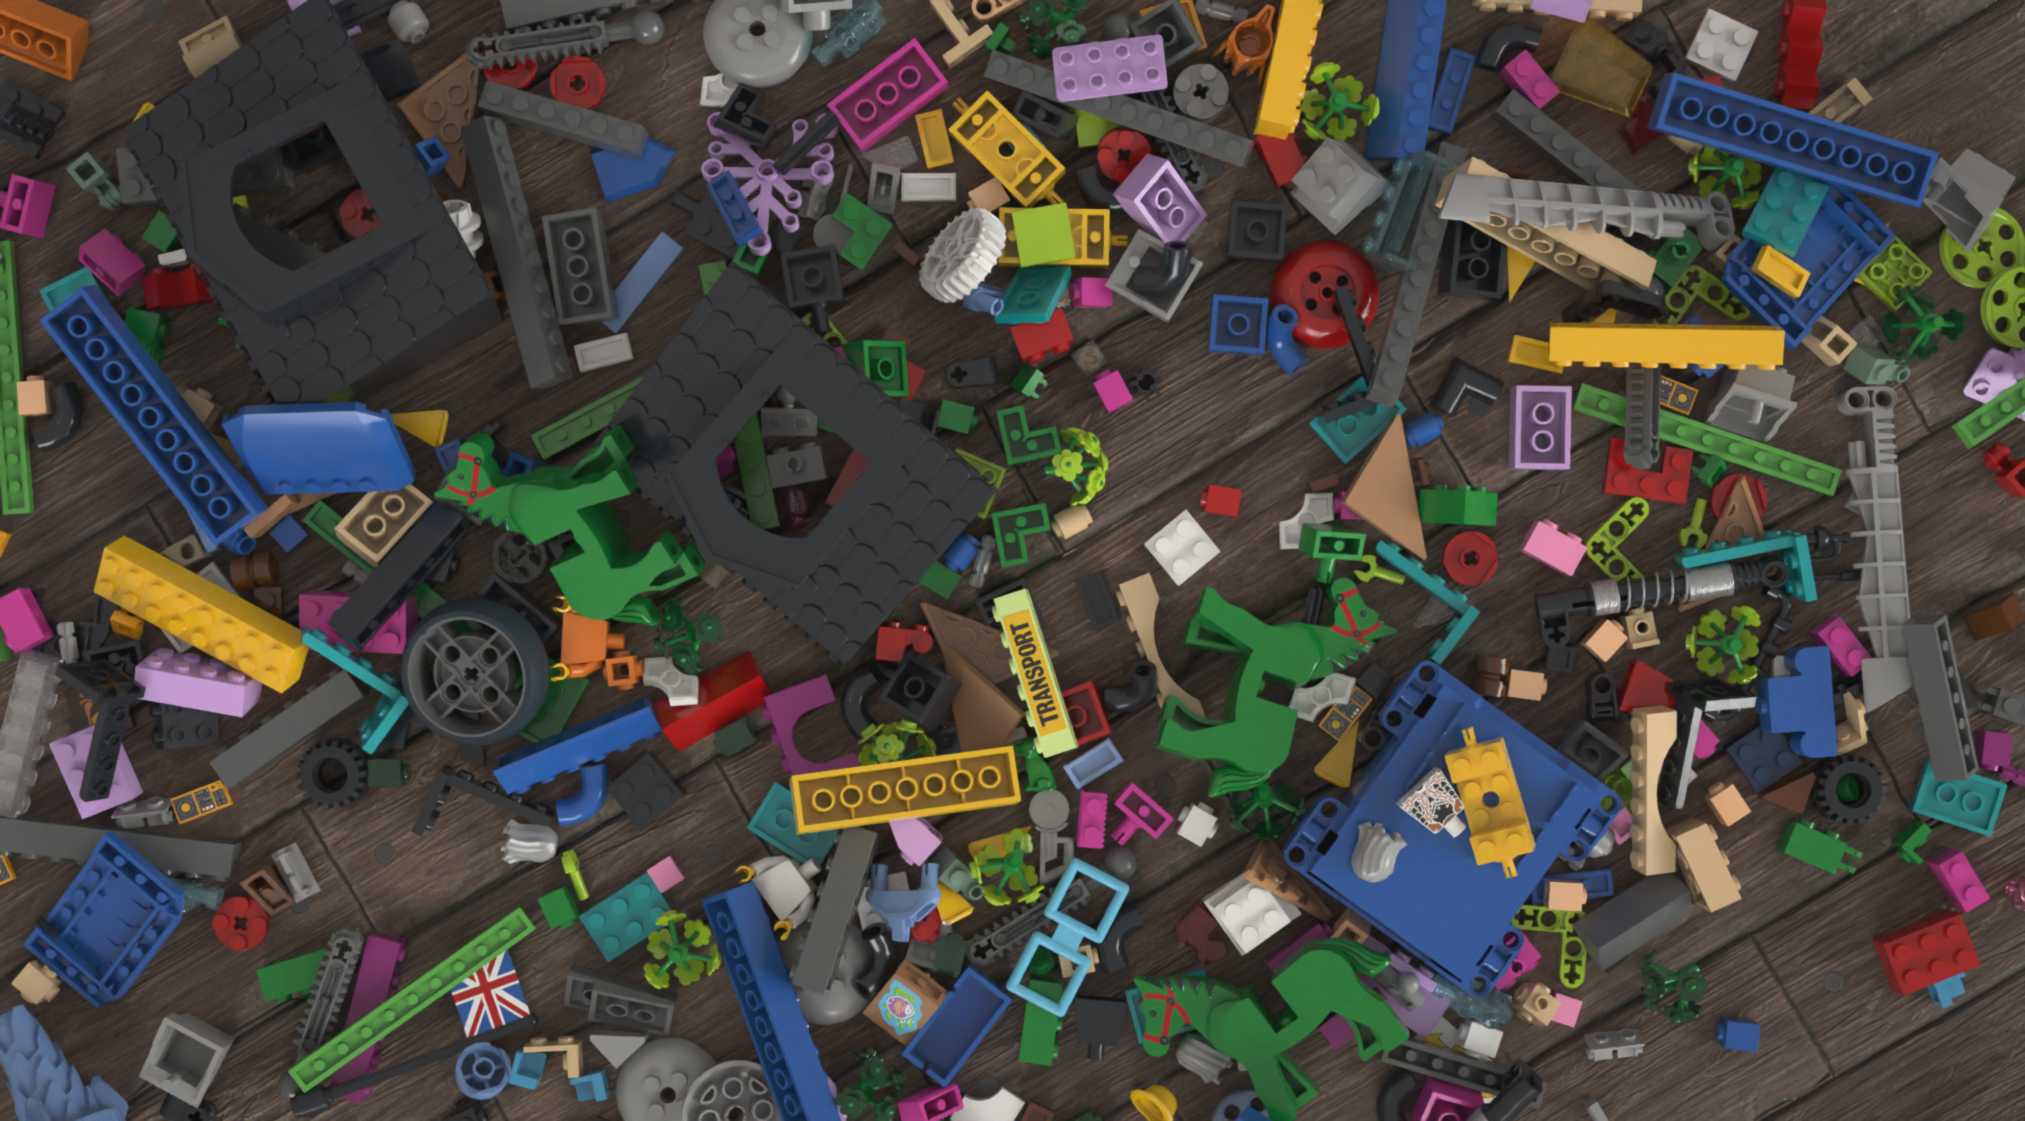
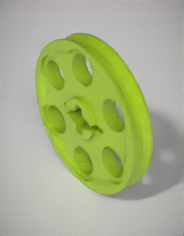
(1990, 257)
(2008, 308)

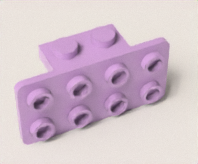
(1109, 68)
(1996, 374)
(1421, 1019)

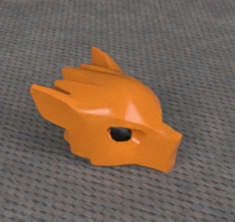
(1249, 44)

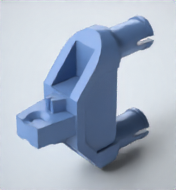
(985, 298)
(906, 906)

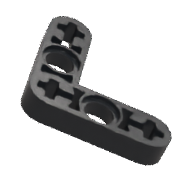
(1615, 296)

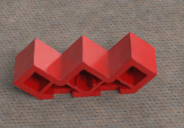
(1799, 53)
(174, 289)

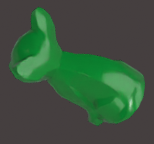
(1038, 770)

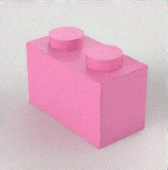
(1552, 547)

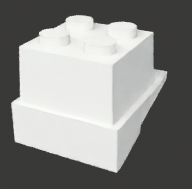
(1248, 912)

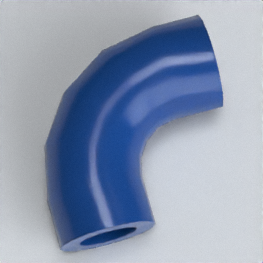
(1281, 340)
(589, 799)

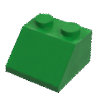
(882, 363)

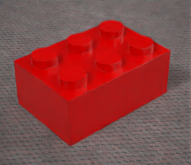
(1926, 952)

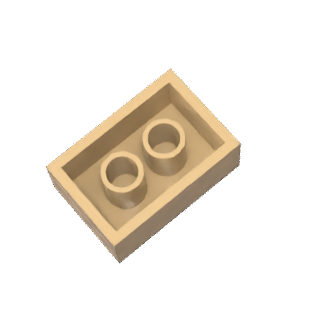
(382, 522)
(1704, 865)

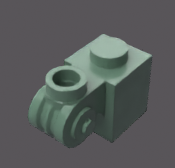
(96, 178)
(1875, 366)
(955, 874)

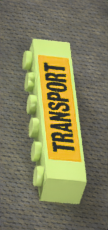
(1035, 672)

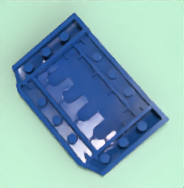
(1834, 251)
(319, 448)
(109, 922)

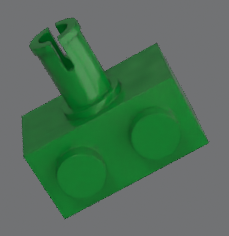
(1674, 257)
(1329, 545)

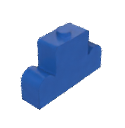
(1801, 702)

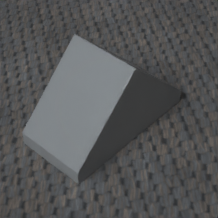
(883, 188)
(618, 1044)

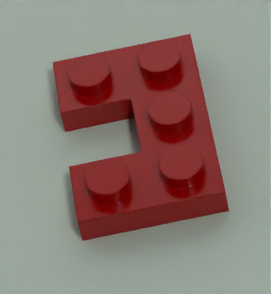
(1666, 486)

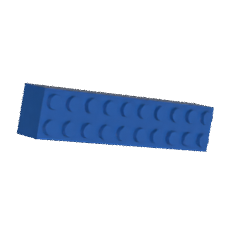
(1792, 140)
(154, 414)
(770, 1005)

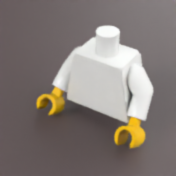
(785, 887)

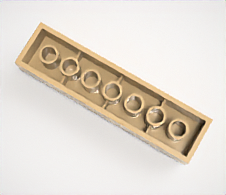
(1576, 255)

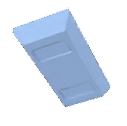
(1093, 763)

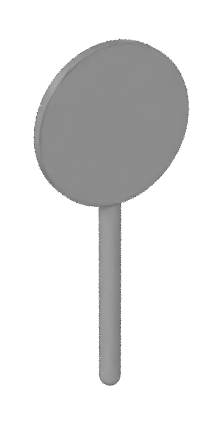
(828, 230)

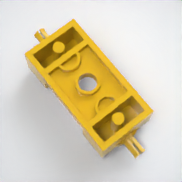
(1028, 172)
(1089, 233)
(1496, 831)

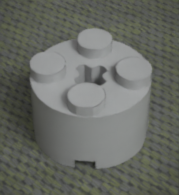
(1207, 80)

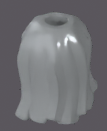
(528, 842)
(1375, 852)
(1202, 1057)

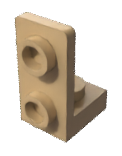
(1851, 732)
(571, 1060)

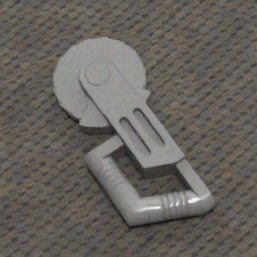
(1049, 813)

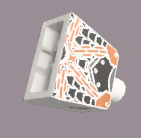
(1434, 803)

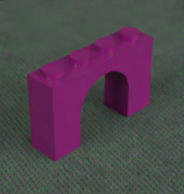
(784, 710)
(1334, 1026)

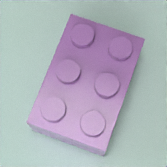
(1540, 427)
(71, 756)

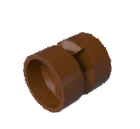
(249, 571)
(1490, 676)

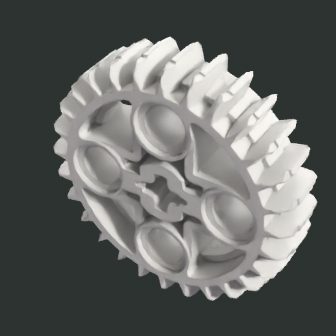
(962, 255)

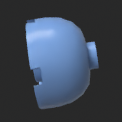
(482, 1071)

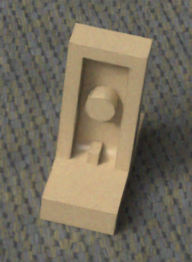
(959, 31)
(1842, 101)

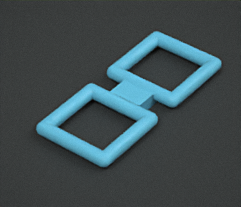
(1067, 937)

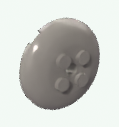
(750, 58)
(843, 999)
(654, 1066)
(730, 1086)

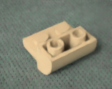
(209, 45)

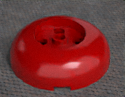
(1330, 259)

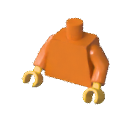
(584, 643)

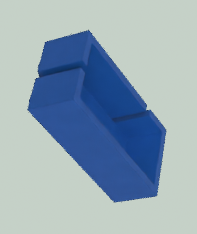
(958, 1024)

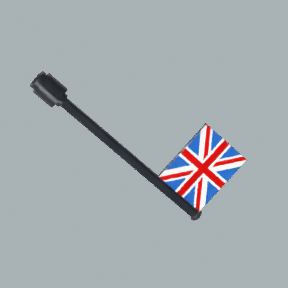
(489, 1008)

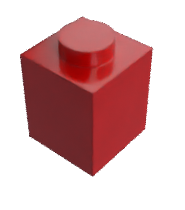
(1220, 500)

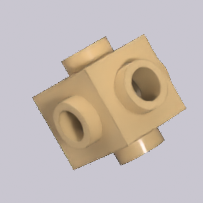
(1535, 1003)

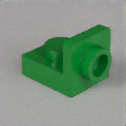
(1912, 837)

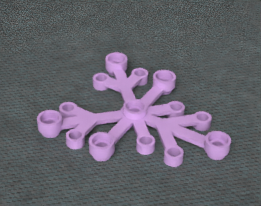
(765, 201)

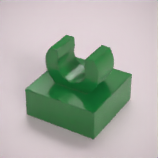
(1000, 41)
(1027, 380)
(1712, 471)

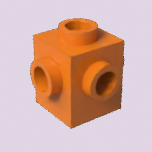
(613, 674)

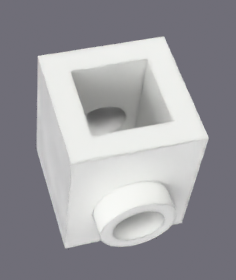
(1197, 823)
(1478, 1039)

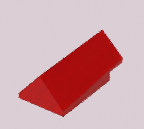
(722, 699)

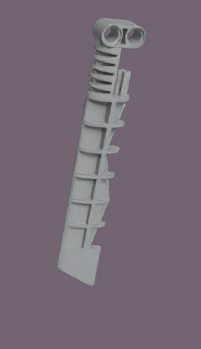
(1557, 204)
(1883, 572)

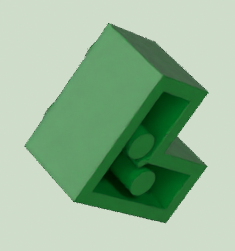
(867, 231)
(149, 330)
(1021, 444)
(1459, 506)
(1012, 526)

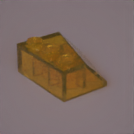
(1601, 69)

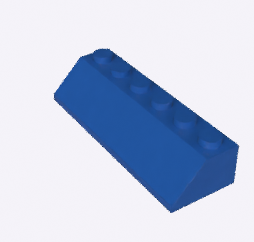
(1405, 78)
(577, 745)

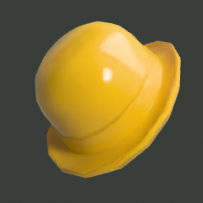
(1154, 1103)

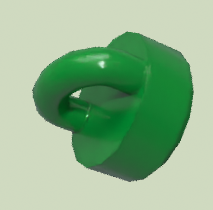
(1847, 789)
(1041, 962)

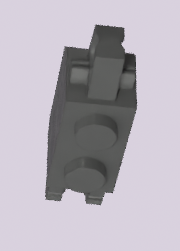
(2002, 704)

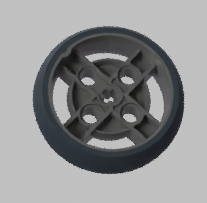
(437, 706)

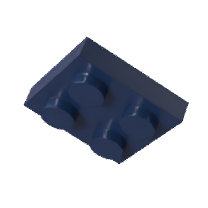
(1762, 757)

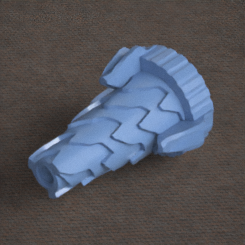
(44, 1082)

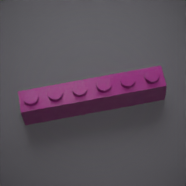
(375, 984)

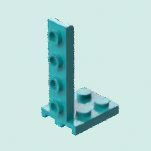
(1793, 554)
(1435, 586)
(388, 706)

